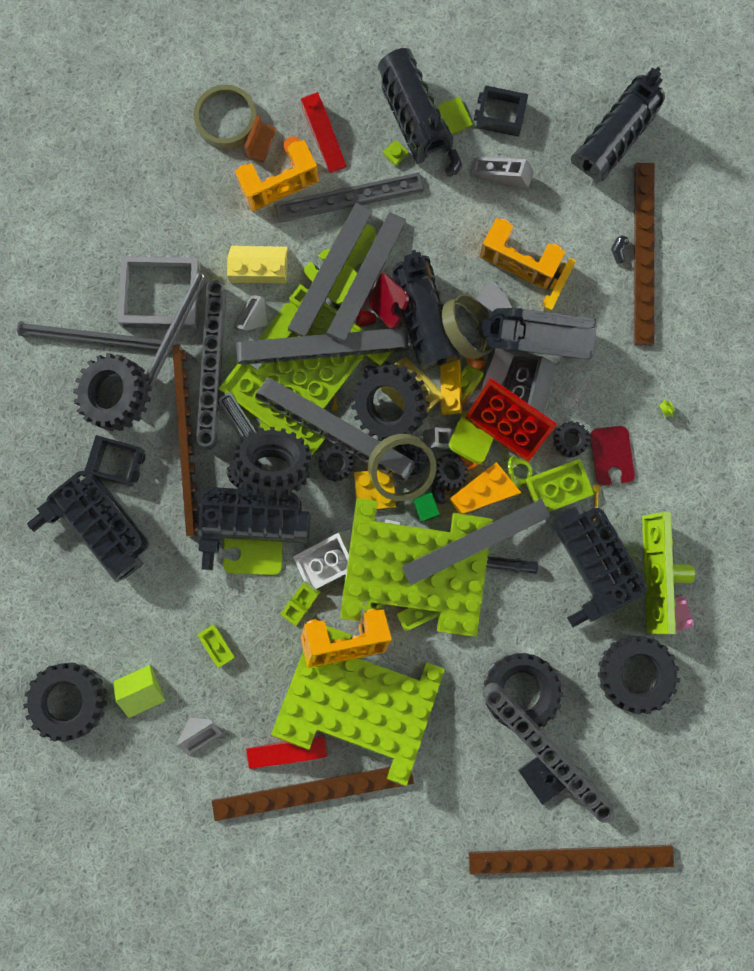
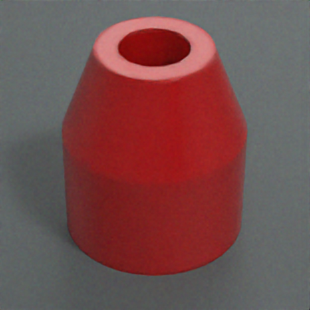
(366, 318)

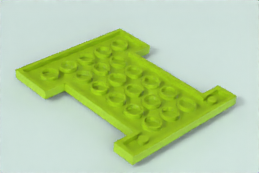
(311, 378)
(377, 576)
(360, 706)

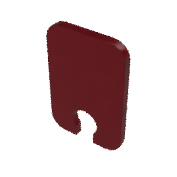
(384, 299)
(612, 449)

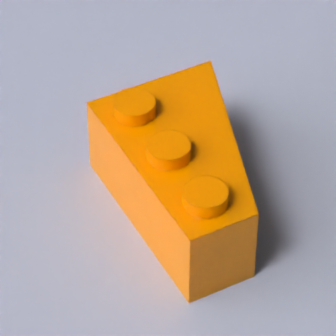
(485, 490)

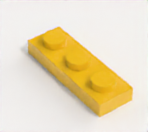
(557, 285)
(451, 388)

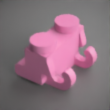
(682, 614)

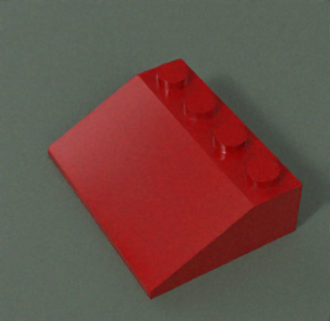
(510, 420)

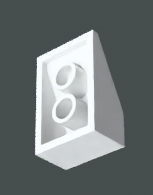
(325, 560)

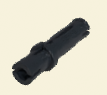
(512, 564)

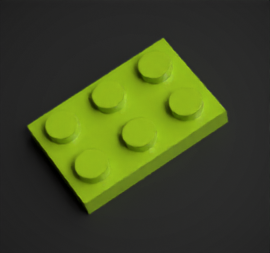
(560, 485)

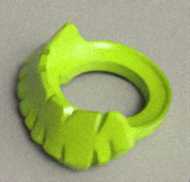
(513, 462)

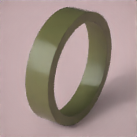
(224, 143)
(453, 331)
(389, 443)

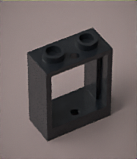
(497, 125)
(97, 453)

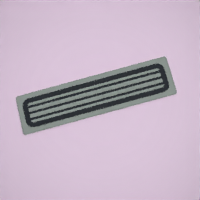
(236, 414)

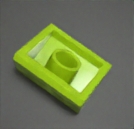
(138, 691)

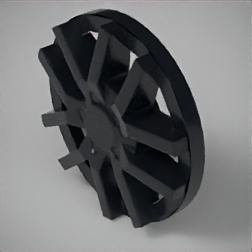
(414, 455)

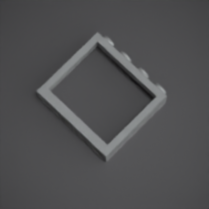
(157, 322)

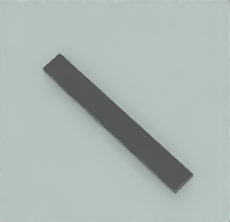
(347, 197)
(330, 270)
(366, 277)
(475, 542)

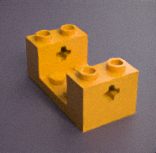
(302, 175)
(508, 258)
(373, 640)

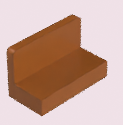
(259, 140)

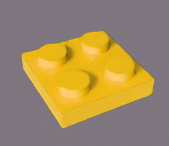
(366, 489)

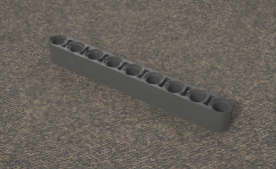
(321, 346)
(208, 355)
(332, 428)
(552, 761)

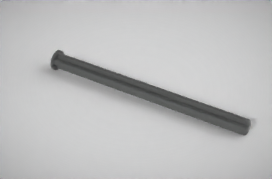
(175, 328)
(88, 336)

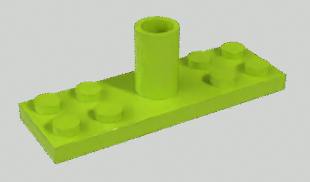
(661, 573)

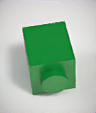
(425, 507)

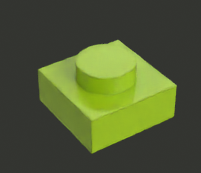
(395, 153)

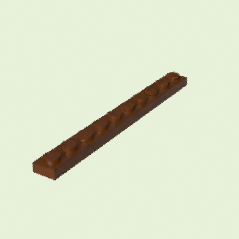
(644, 253)
(186, 448)
(303, 793)
(571, 859)

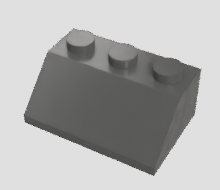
(531, 379)

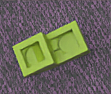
(300, 603)

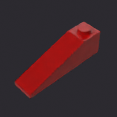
(323, 132)
(286, 753)

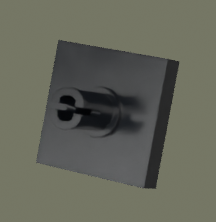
(541, 779)

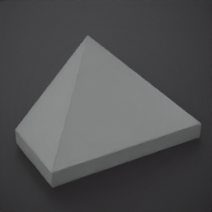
(252, 315)
(197, 734)

